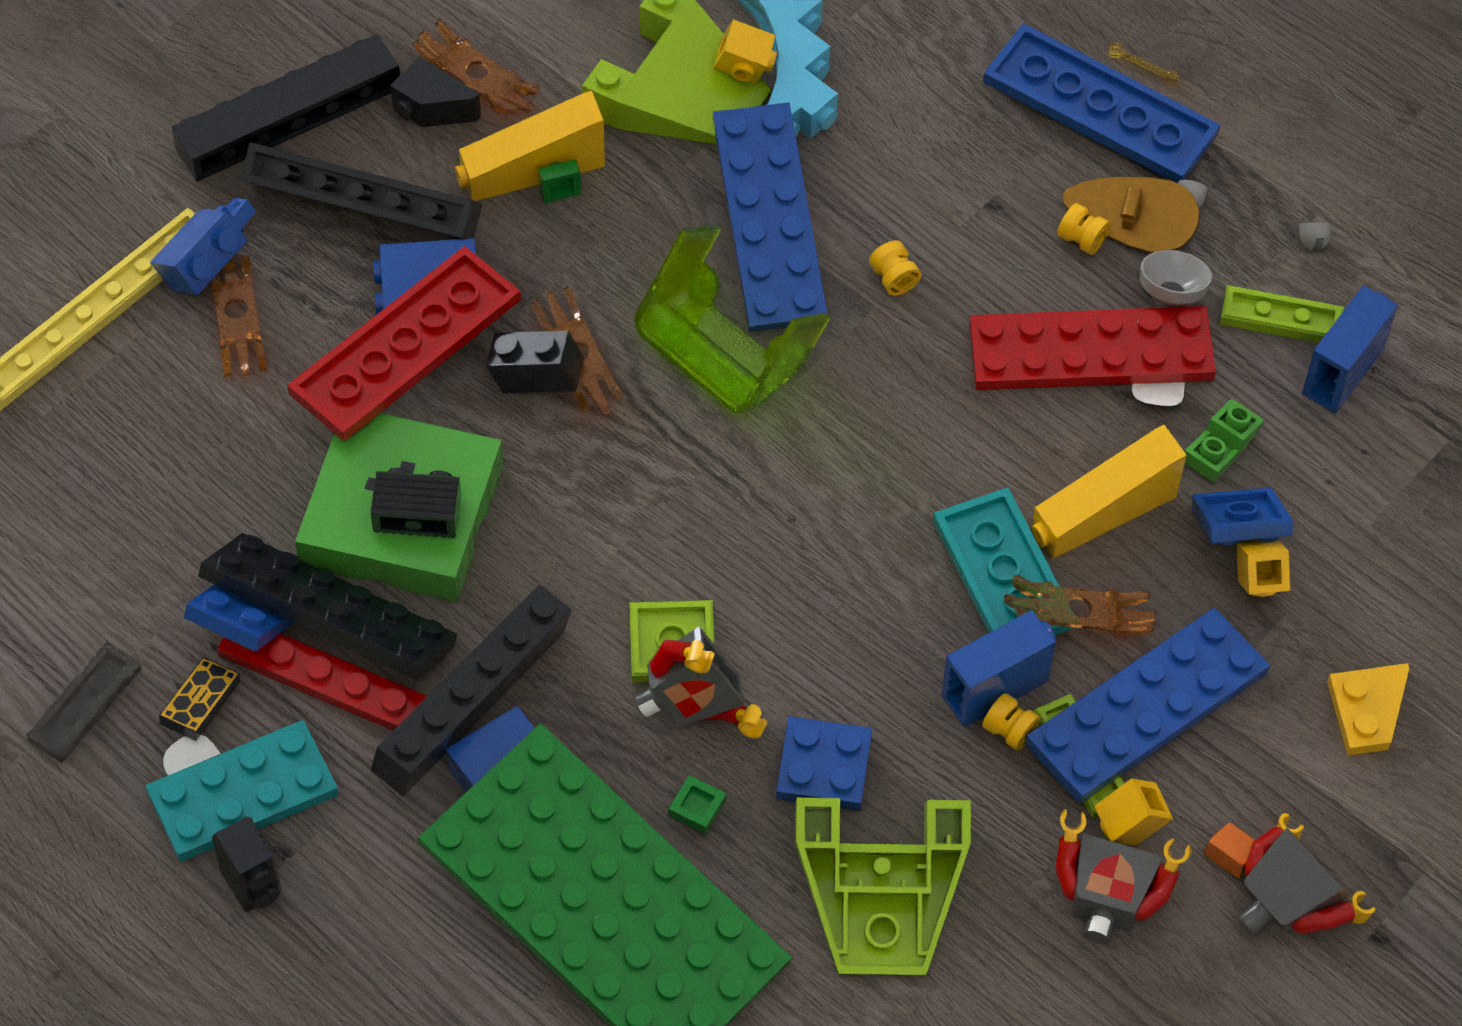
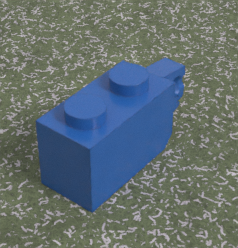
(203, 246)

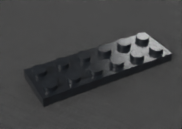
(328, 605)

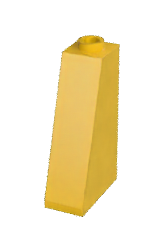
(513, 155)
(1111, 494)

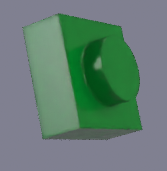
(559, 181)
(697, 804)

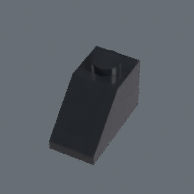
(433, 96)

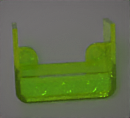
(707, 345)

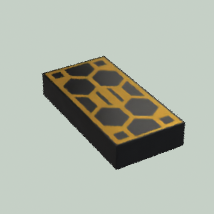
(199, 698)

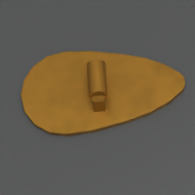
(1142, 210)

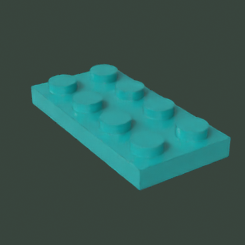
(988, 547)
(255, 780)

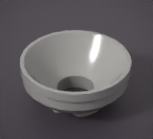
(1174, 278)

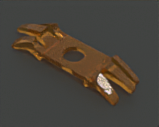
(462, 56)
(238, 329)
(594, 365)
(1103, 607)

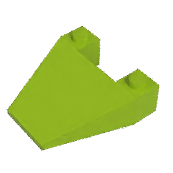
(676, 83)
(882, 900)

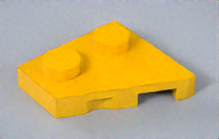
(1368, 706)

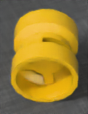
(1083, 229)
(893, 265)
(1010, 721)

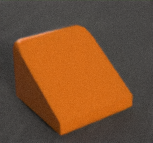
(1230, 849)

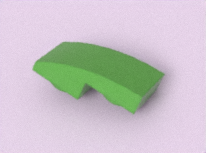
(1223, 440)

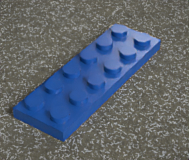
(1101, 103)
(768, 215)
(1146, 705)

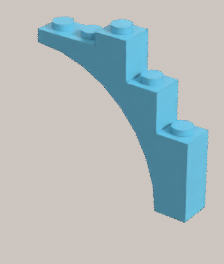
(799, 62)

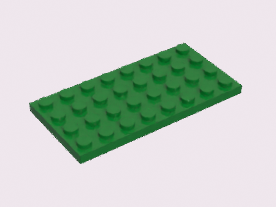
(601, 893)

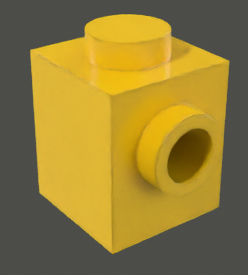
(745, 52)
(1263, 567)
(1133, 812)

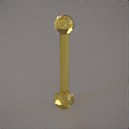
(1117, 50)

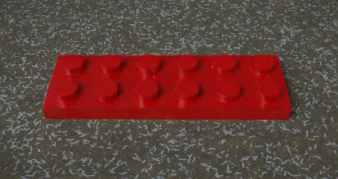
(403, 343)
(1091, 348)

